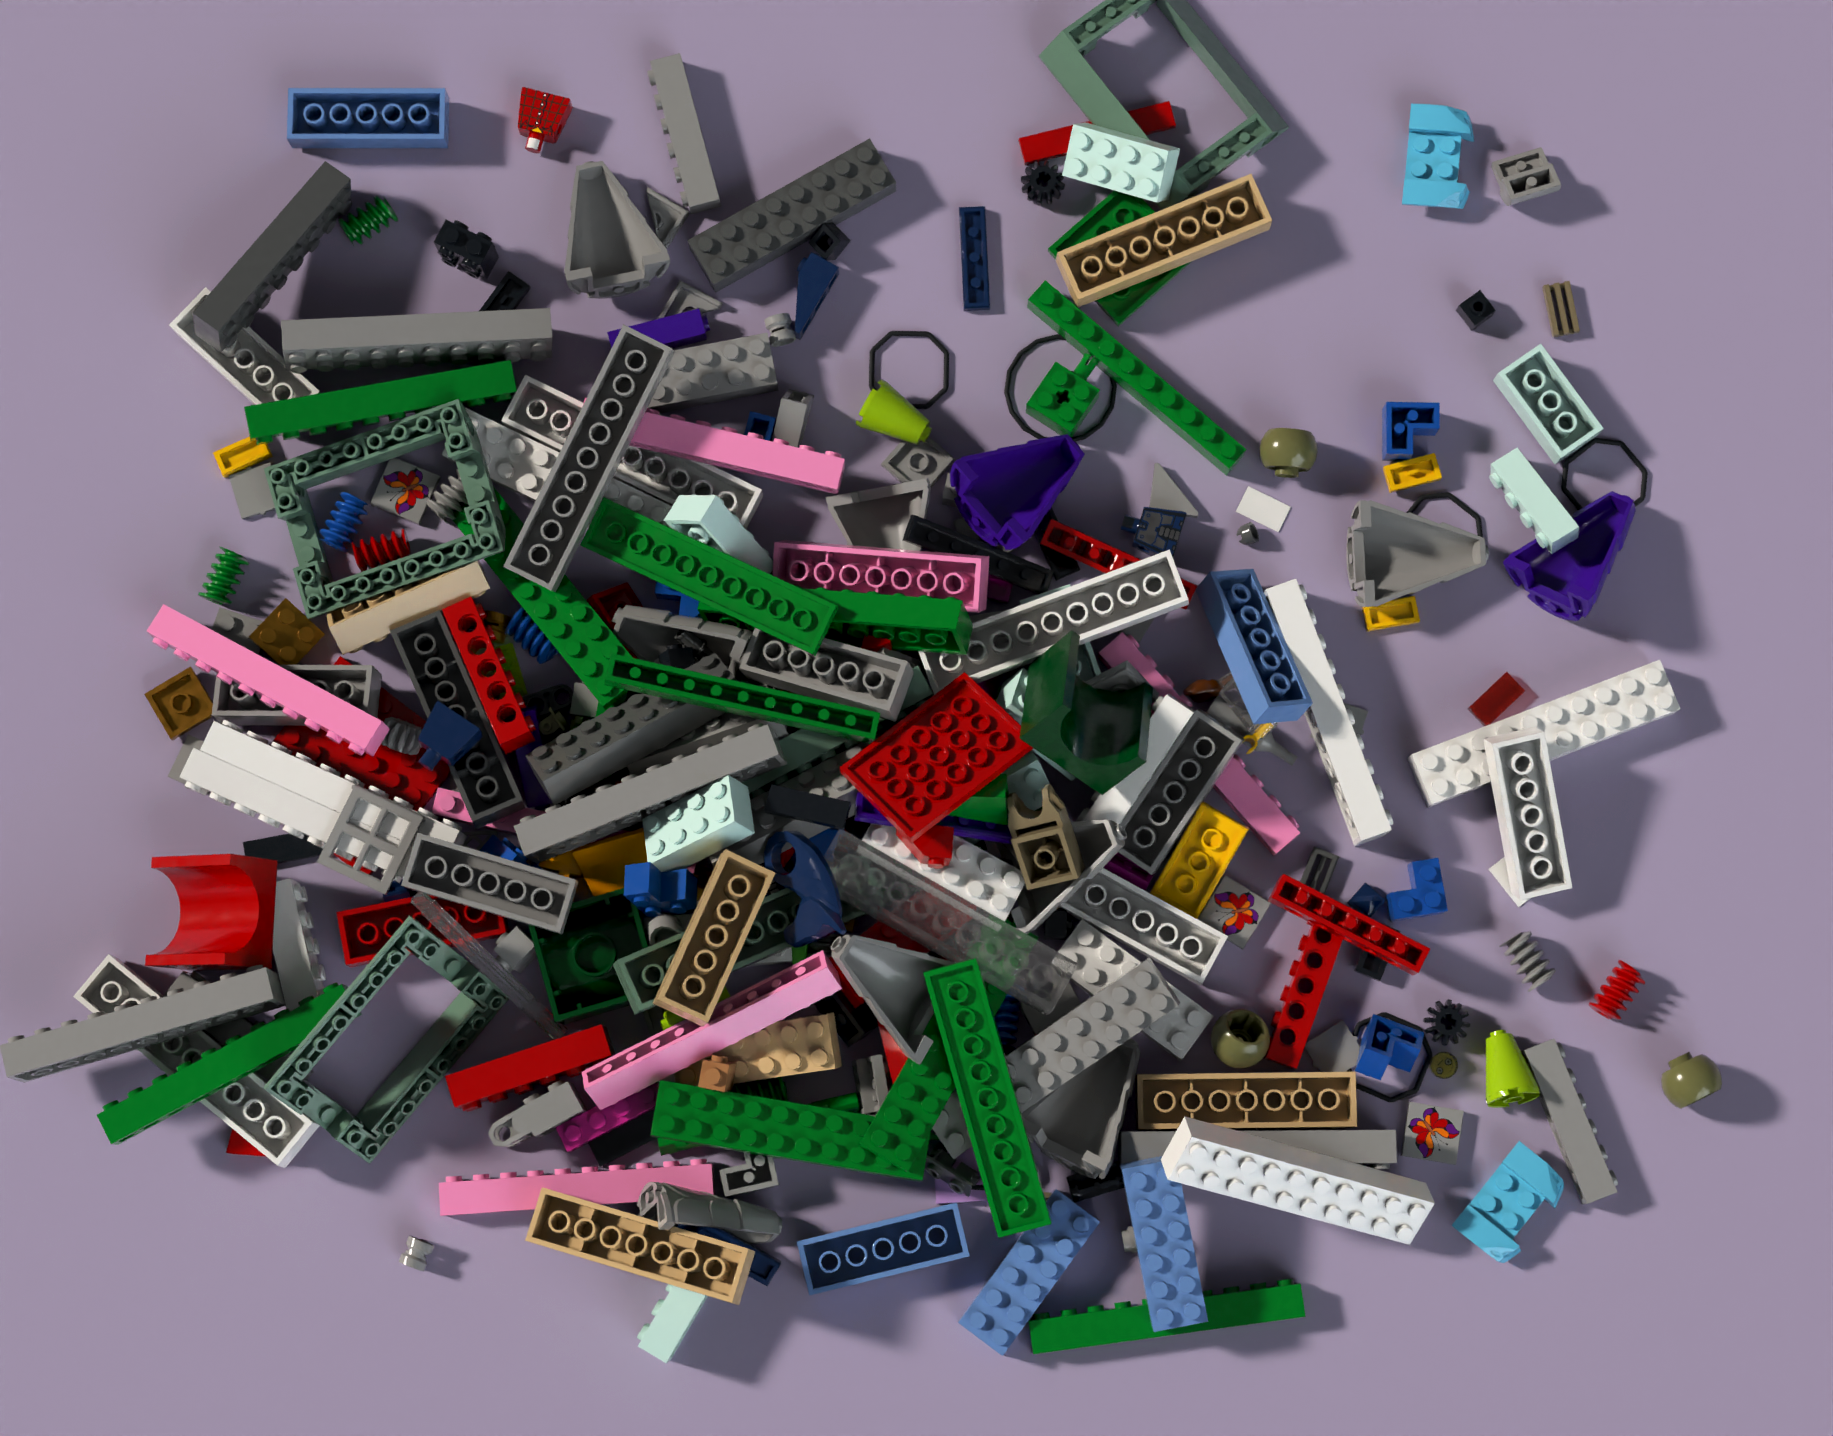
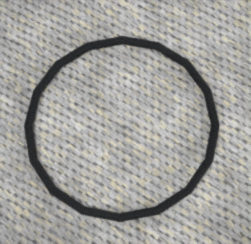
(1016, 417)

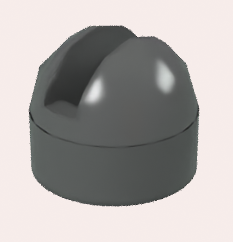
(1248, 533)

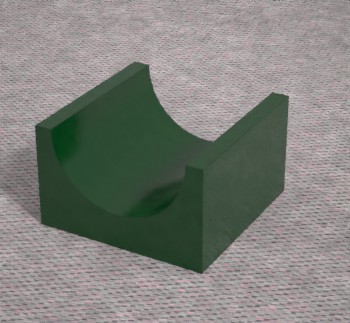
(1083, 728)
(581, 960)

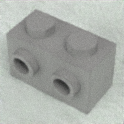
(515, 950)

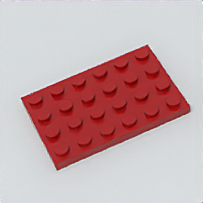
(937, 757)

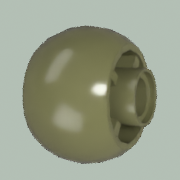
(1288, 451)
(1240, 1038)
(1690, 1079)

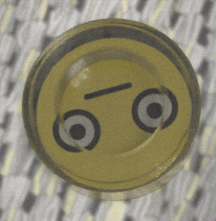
(1443, 1065)

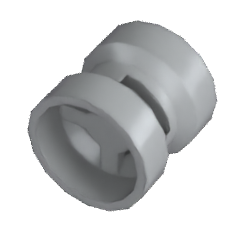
(780, 329)
(416, 1254)

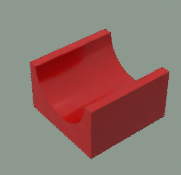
(223, 912)

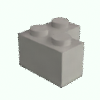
(754, 1175)

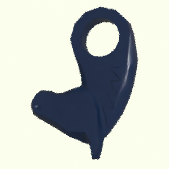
(814, 882)

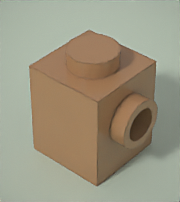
(717, 1073)

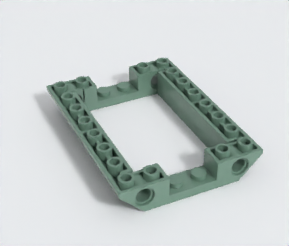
(1102, 108)
(292, 478)
(420, 1069)

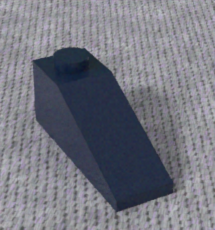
(814, 283)

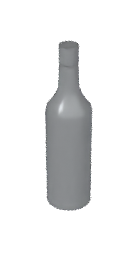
(1223, 713)

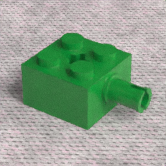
(1067, 385)

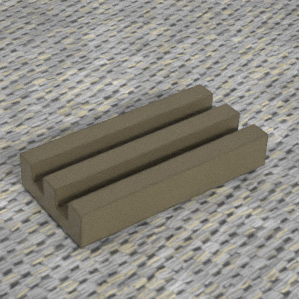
(1570, 306)

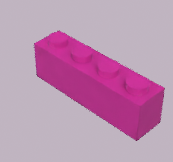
(598, 1122)

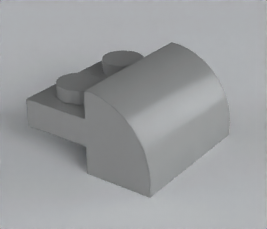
(1525, 176)
(871, 1082)

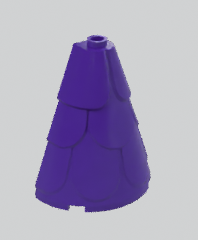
(1013, 487)
(1573, 576)

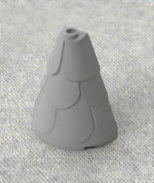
(608, 238)
(880, 514)
(1403, 553)
(651, 630)
(1098, 845)
(892, 987)
(1084, 1116)
(679, 1205)

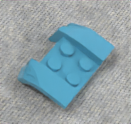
(1435, 156)
(1509, 1202)

